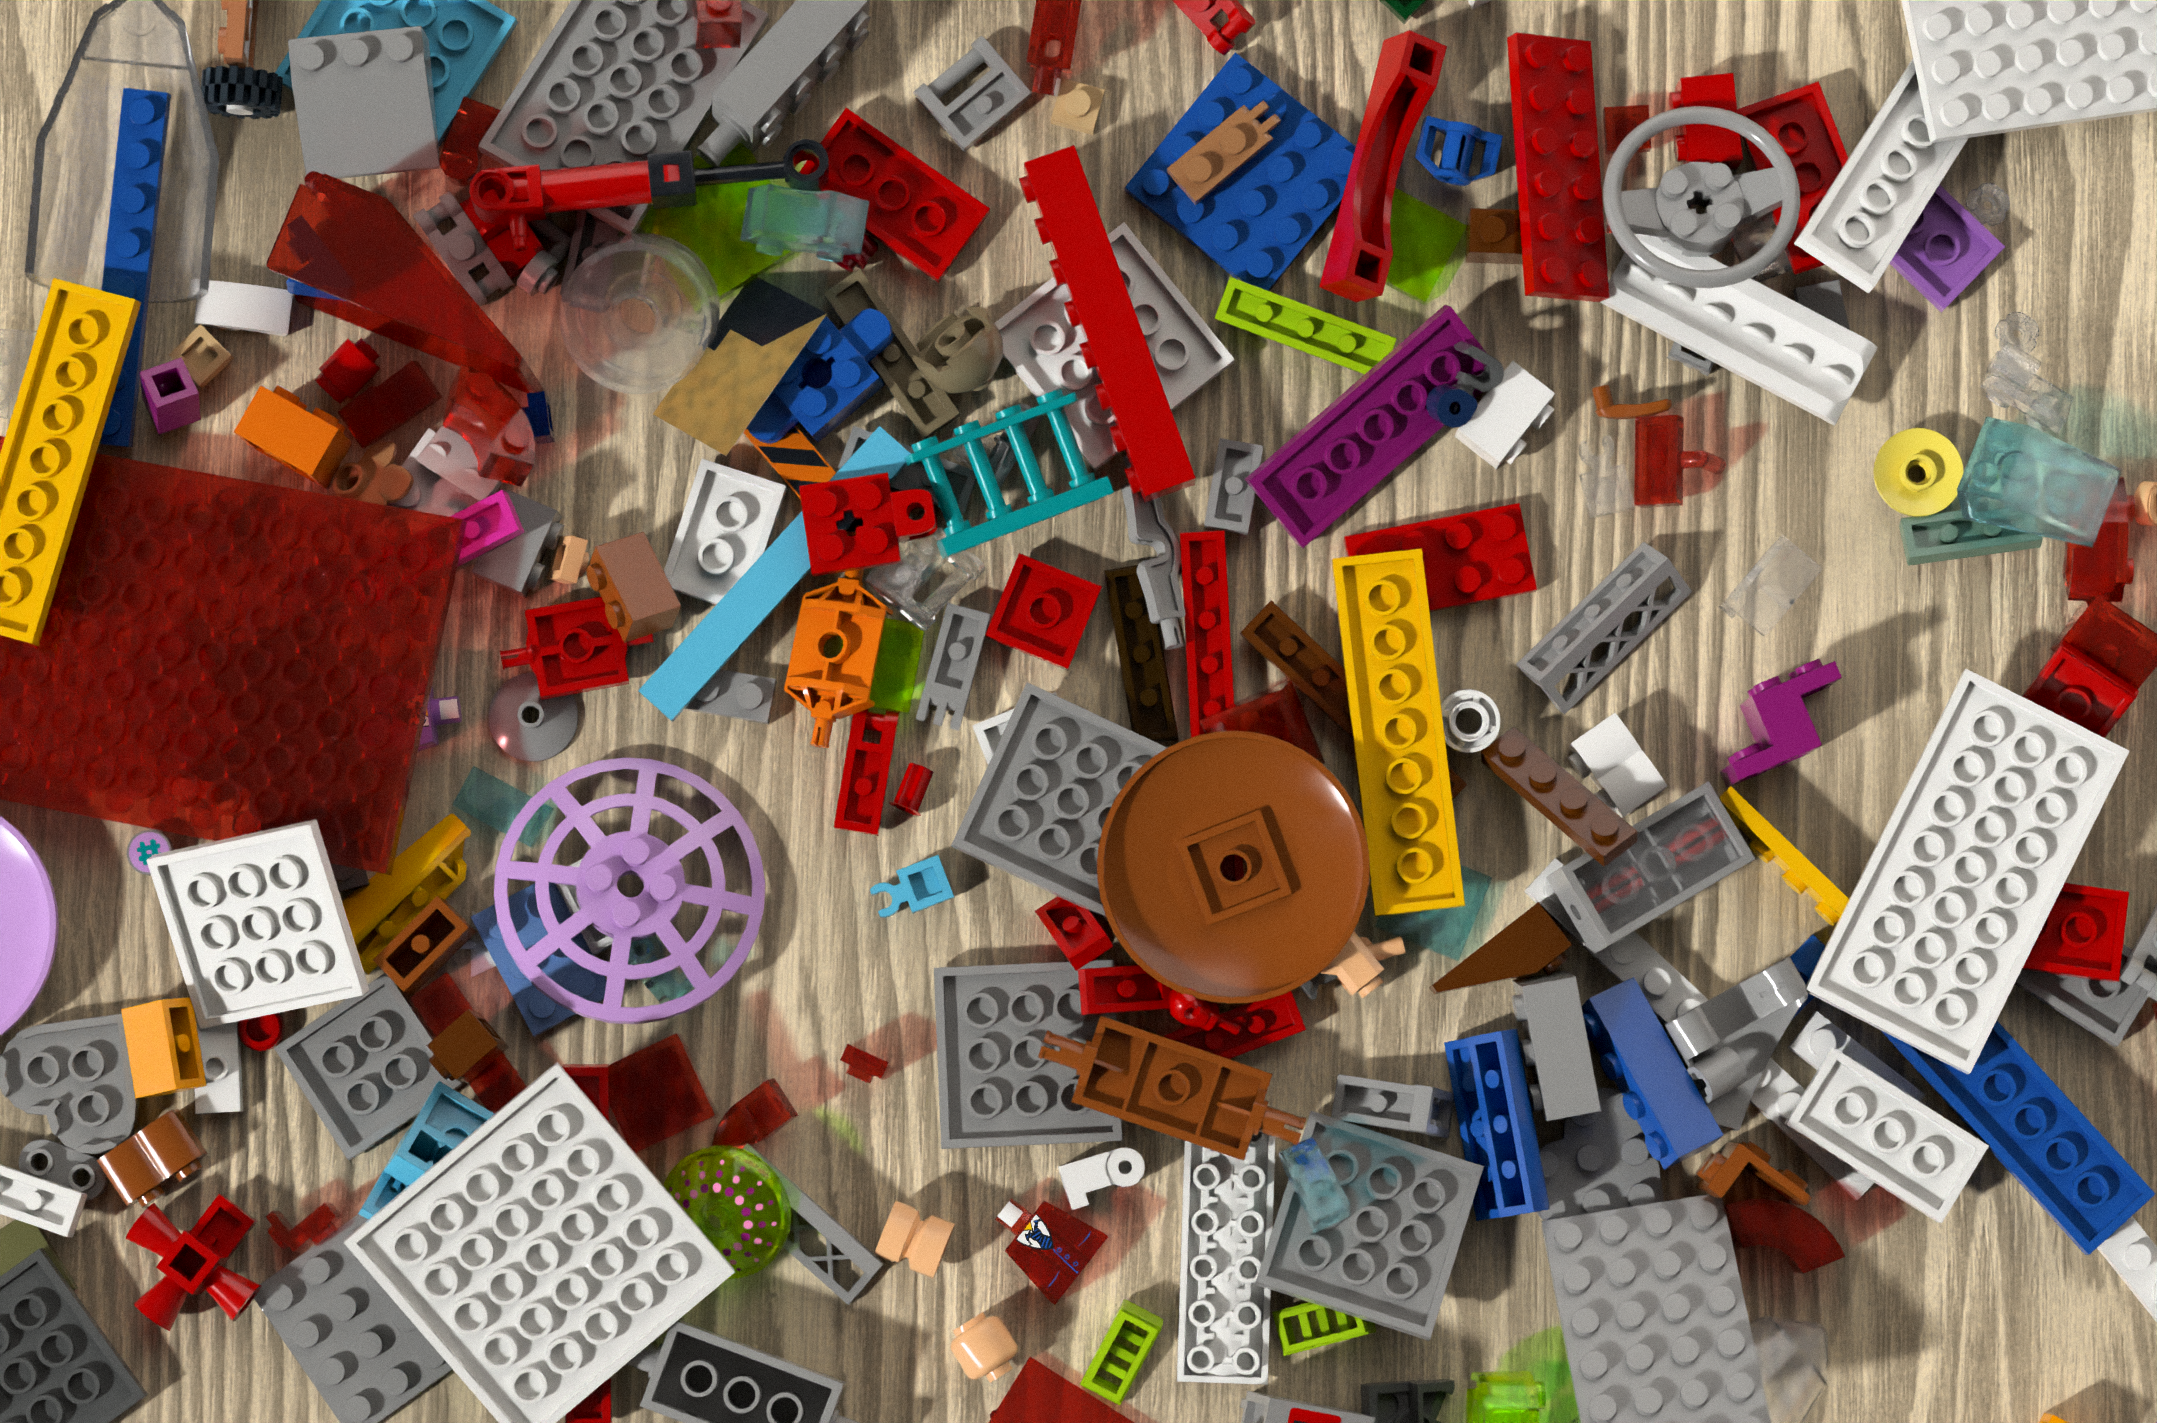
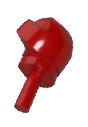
(1199, 1013)

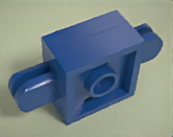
(826, 379)

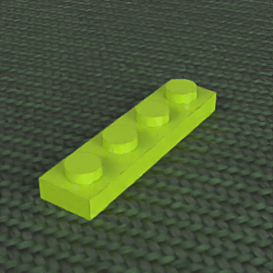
(1302, 327)

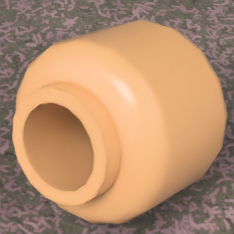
(984, 1347)

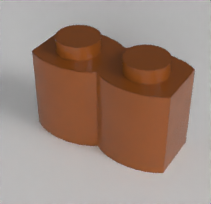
(153, 1158)

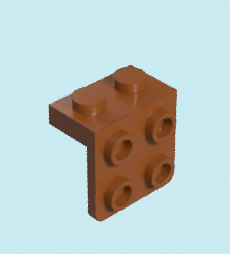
(1722, 1169)

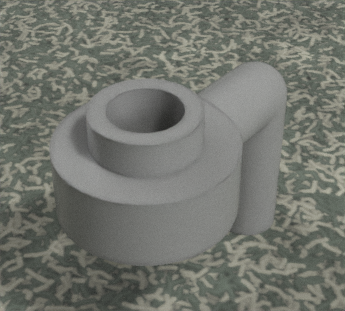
(541, 271)

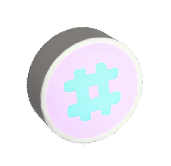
(144, 846)

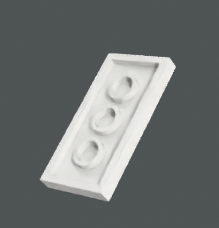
(1886, 1135)

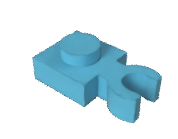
(921, 886)

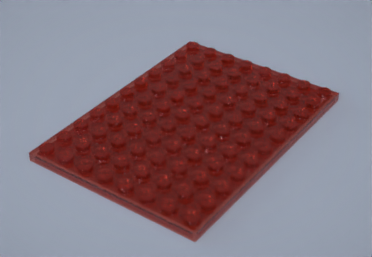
(231, 661)

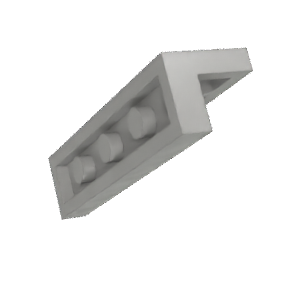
(1601, 619)
(834, 1234)

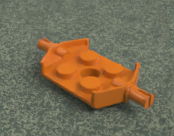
(842, 683)

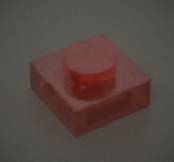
(1619, 122)
(864, 1065)

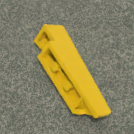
(419, 874)

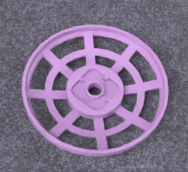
(622, 916)

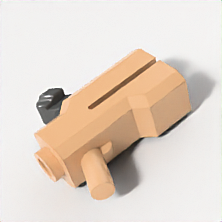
(1357, 966)

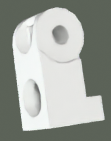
(1116, 1167)

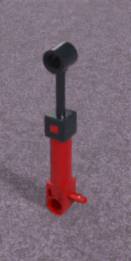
(663, 180)

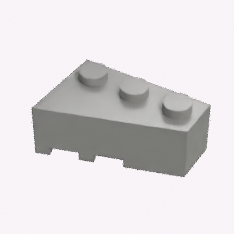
(1555, 1045)

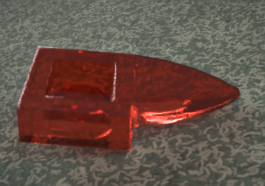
(755, 1117)

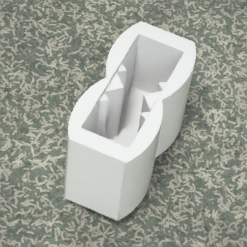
(1616, 766)

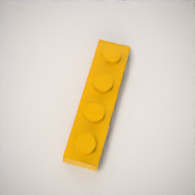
(1772, 845)

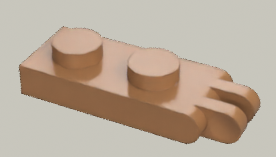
(1223, 151)

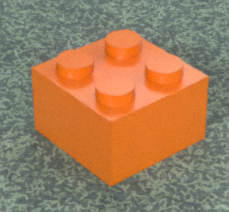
(292, 436)

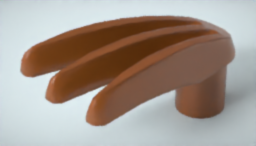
(1607, 409)

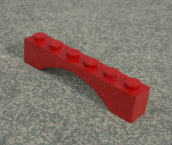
(1362, 233)

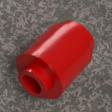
(348, 369)

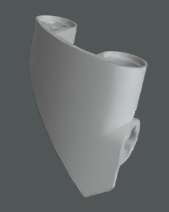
(1735, 1036)

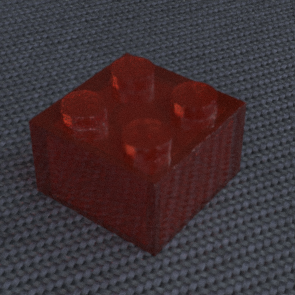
(658, 1094)

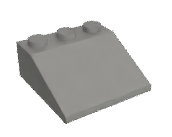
(365, 102)

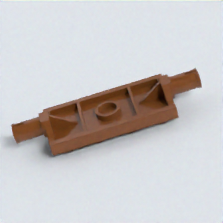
(1172, 1088)

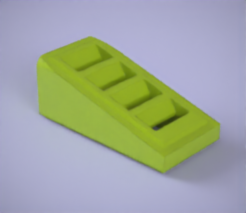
(1138, 1317)
(1287, 1336)

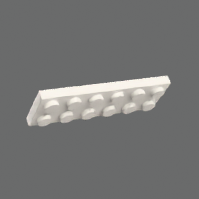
(1879, 189)

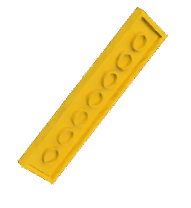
(55, 444)
(1398, 732)

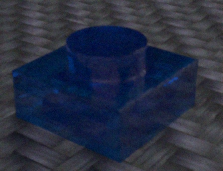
(540, 417)

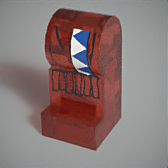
(461, 154)

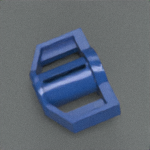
(1457, 150)

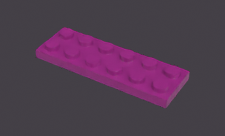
(1364, 430)

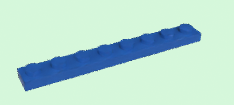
(132, 238)

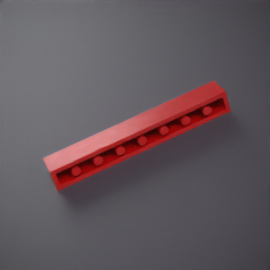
(1108, 323)

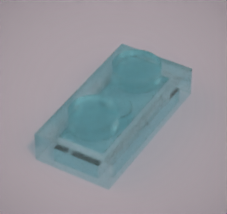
(499, 804)

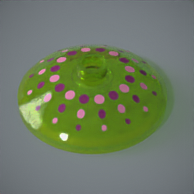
(743, 1197)

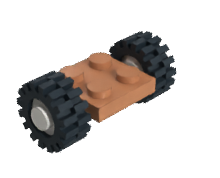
(240, 88)

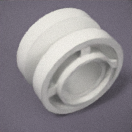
(1489, 720)

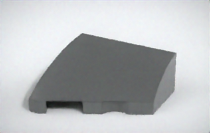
(1405, 1400)

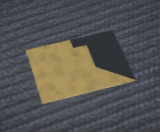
(742, 366)

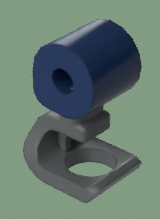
(1455, 403)

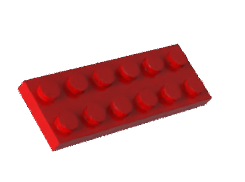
(1558, 168)

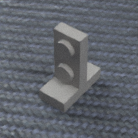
(1393, 1105)

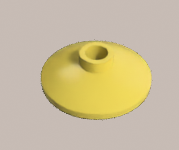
(1933, 456)

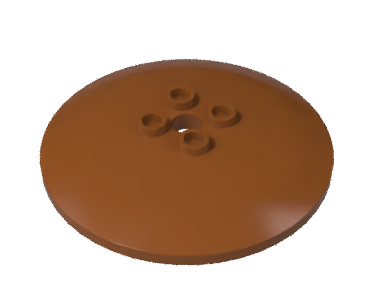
(1221, 800)

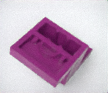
(1779, 721)

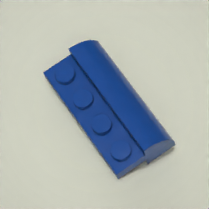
(1497, 1123)

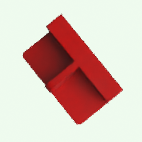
(499, 239)

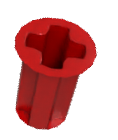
(912, 789)

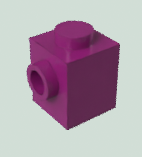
(170, 395)

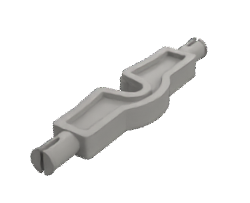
(1158, 574)

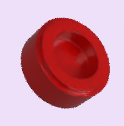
(262, 1032)

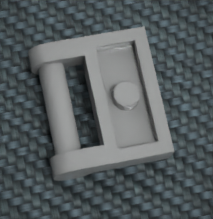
(983, 103)

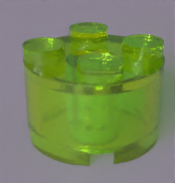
(1505, 1397)

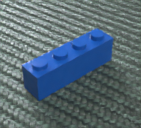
(1649, 1074)

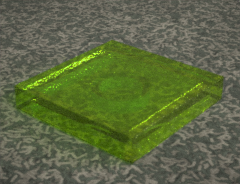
(1420, 244)

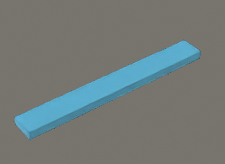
(757, 592)

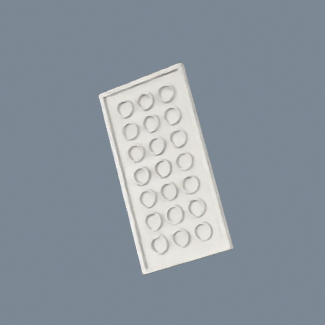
(1966, 871)

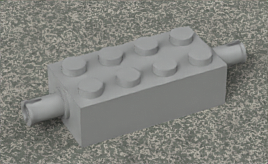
(781, 73)
(721, 1380)

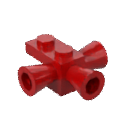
(195, 1260)

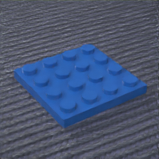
(1269, 206)

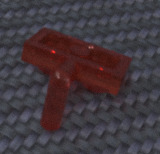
(1662, 461)

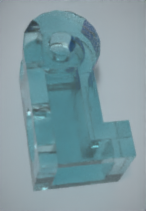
(664, 986)
(1315, 1184)

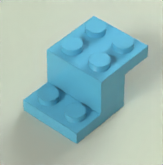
(437, 1129)

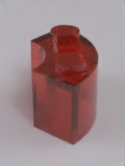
(492, 424)
(2104, 566)
(1785, 1230)

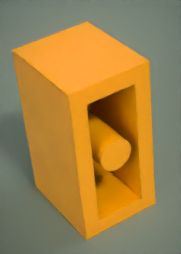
(163, 1047)

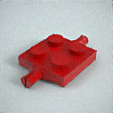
(572, 649)

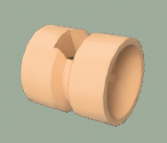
(914, 1239)

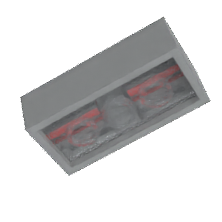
(1675, 858)

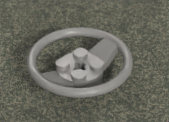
(1727, 201)

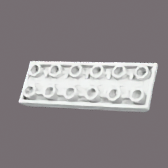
(1746, 331)
(1222, 1249)

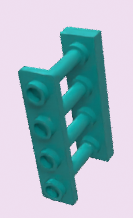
(1042, 502)

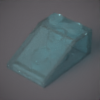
(2035, 484)

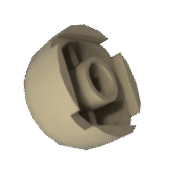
(961, 352)

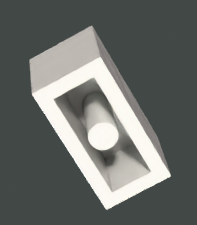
(1506, 416)

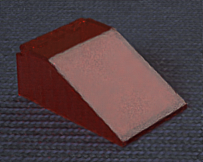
(390, 278)

